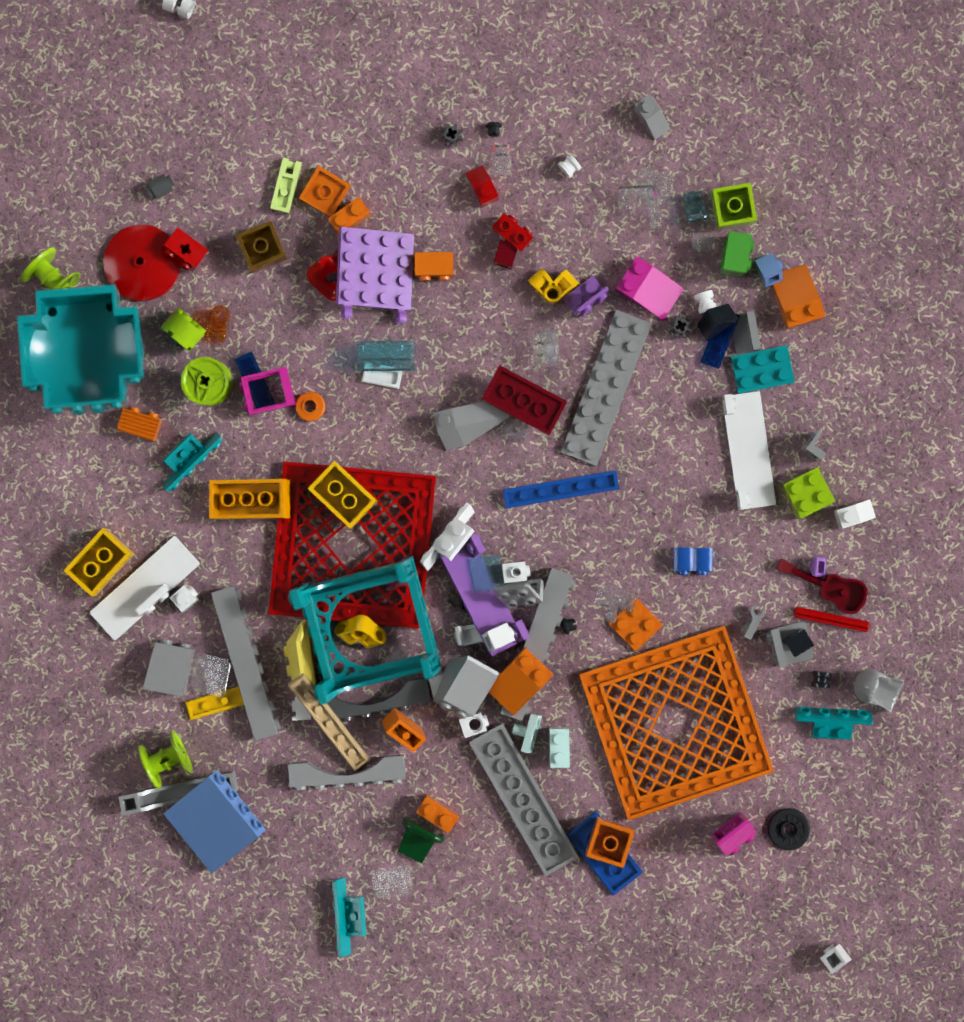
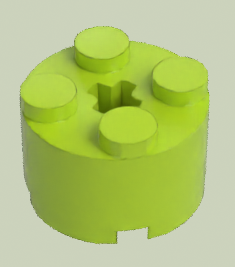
(183, 329)

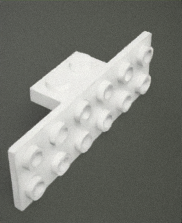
(145, 588)

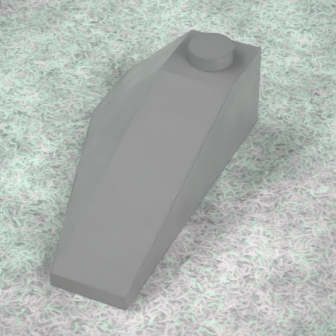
(466, 423)

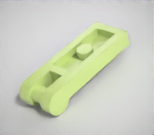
(286, 186)

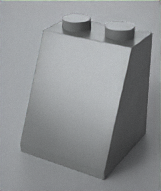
(169, 668)
(464, 686)

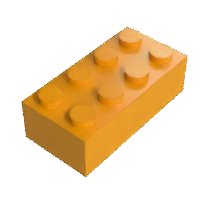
(249, 499)

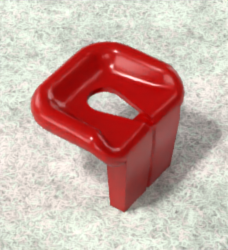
(318, 271)

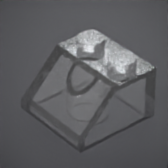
(546, 349)

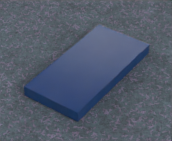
(612, 876)

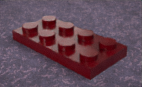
(524, 400)

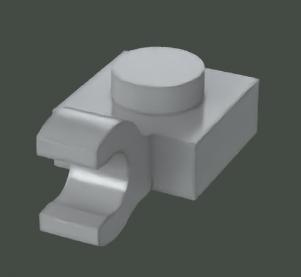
(750, 627)

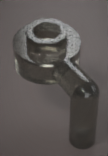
(455, 600)

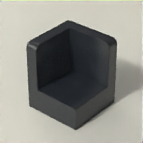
(798, 642)

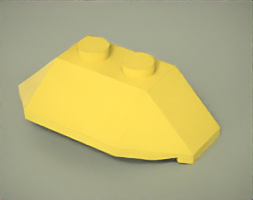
(300, 654)

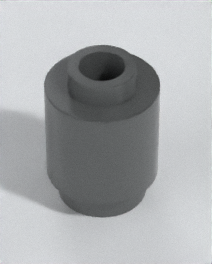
(159, 186)

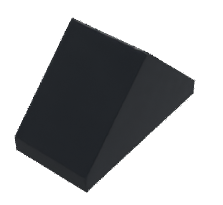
(716, 320)

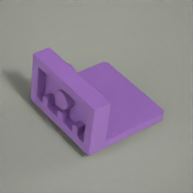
(585, 296)

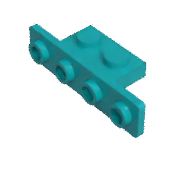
(186, 456)
(833, 722)
(348, 916)

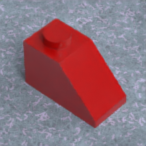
(482, 186)

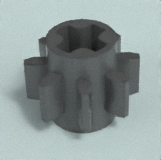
(449, 140)
(677, 331)

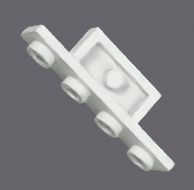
(452, 538)

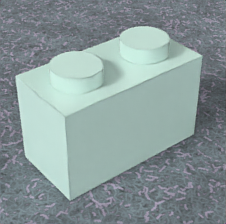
(559, 747)

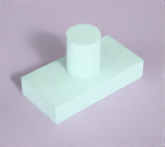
(528, 732)

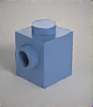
(769, 269)

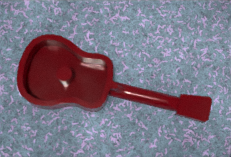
(846, 594)

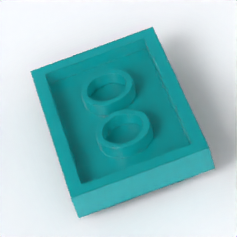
(762, 369)

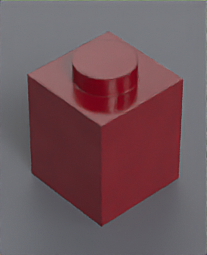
(505, 255)

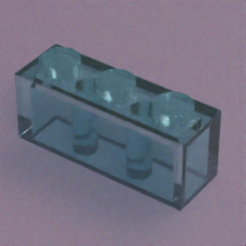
(385, 356)

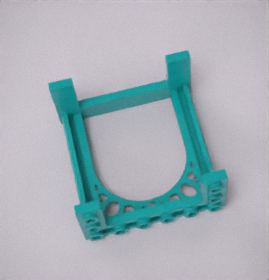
(334, 683)

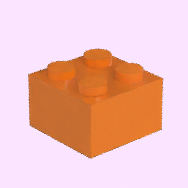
(610, 842)

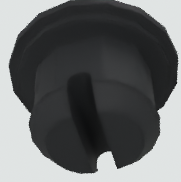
(493, 127)
(568, 625)

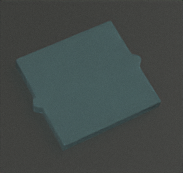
(486, 573)

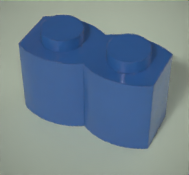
(692, 560)

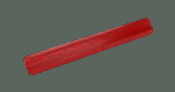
(831, 619)

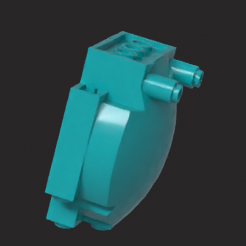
(81, 349)

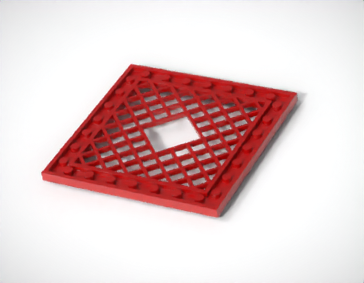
(283, 566)

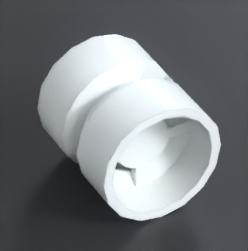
(184, 10)

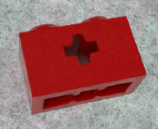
(193, 255)

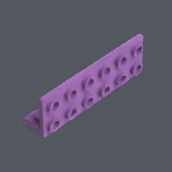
(483, 606)

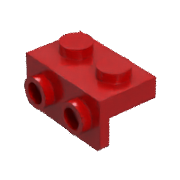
(509, 229)

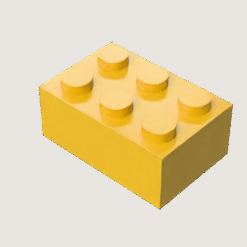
(342, 494)
(99, 562)

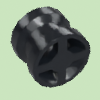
(821, 679)

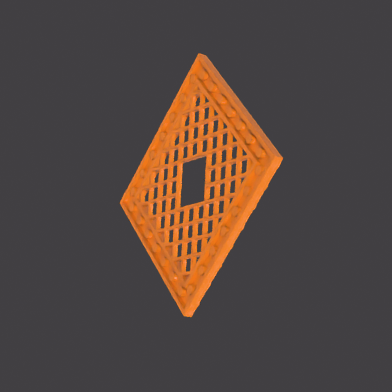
(706, 783)

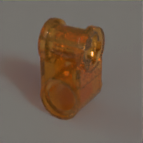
(218, 325)

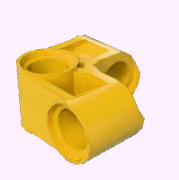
(563, 285)
(360, 630)

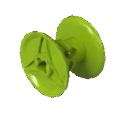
(47, 274)
(194, 381)
(165, 759)

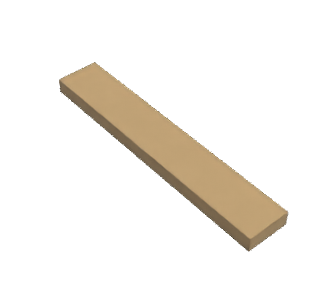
(329, 723)

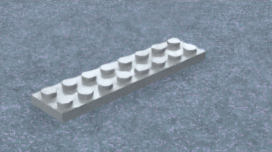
(606, 388)
(523, 799)

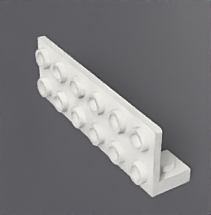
(748, 450)

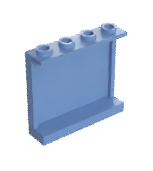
(214, 821)

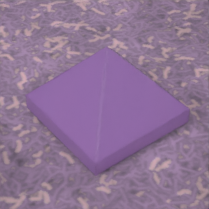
(813, 566)

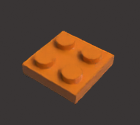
(325, 191)
(636, 626)

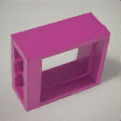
(286, 384)

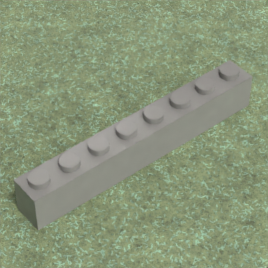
(544, 623)
(245, 662)

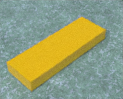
(212, 704)

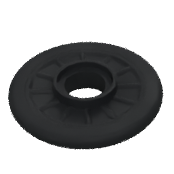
(780, 820)

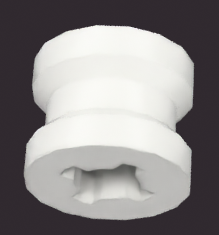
(569, 166)

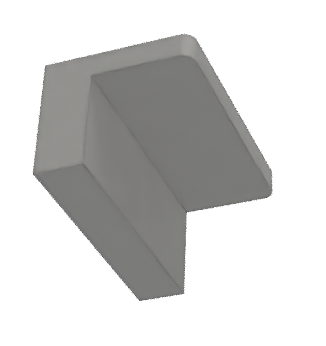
(746, 334)
(811, 450)

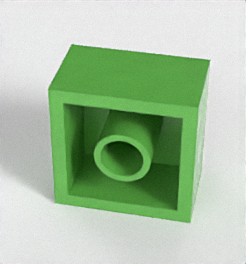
(736, 254)

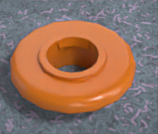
(303, 399)

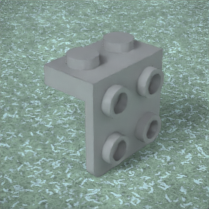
(520, 593)
(781, 654)

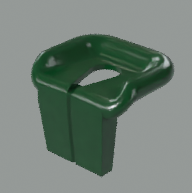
(417, 840)

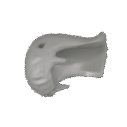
(877, 689)

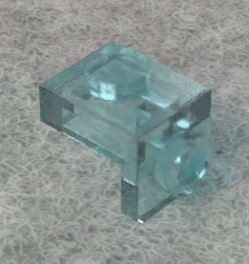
(694, 206)

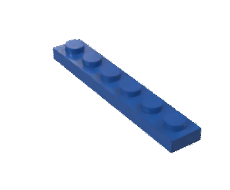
(560, 489)

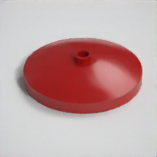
(141, 281)

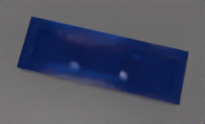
(717, 347)
(259, 389)

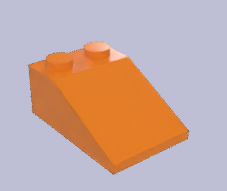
(798, 298)
(520, 681)

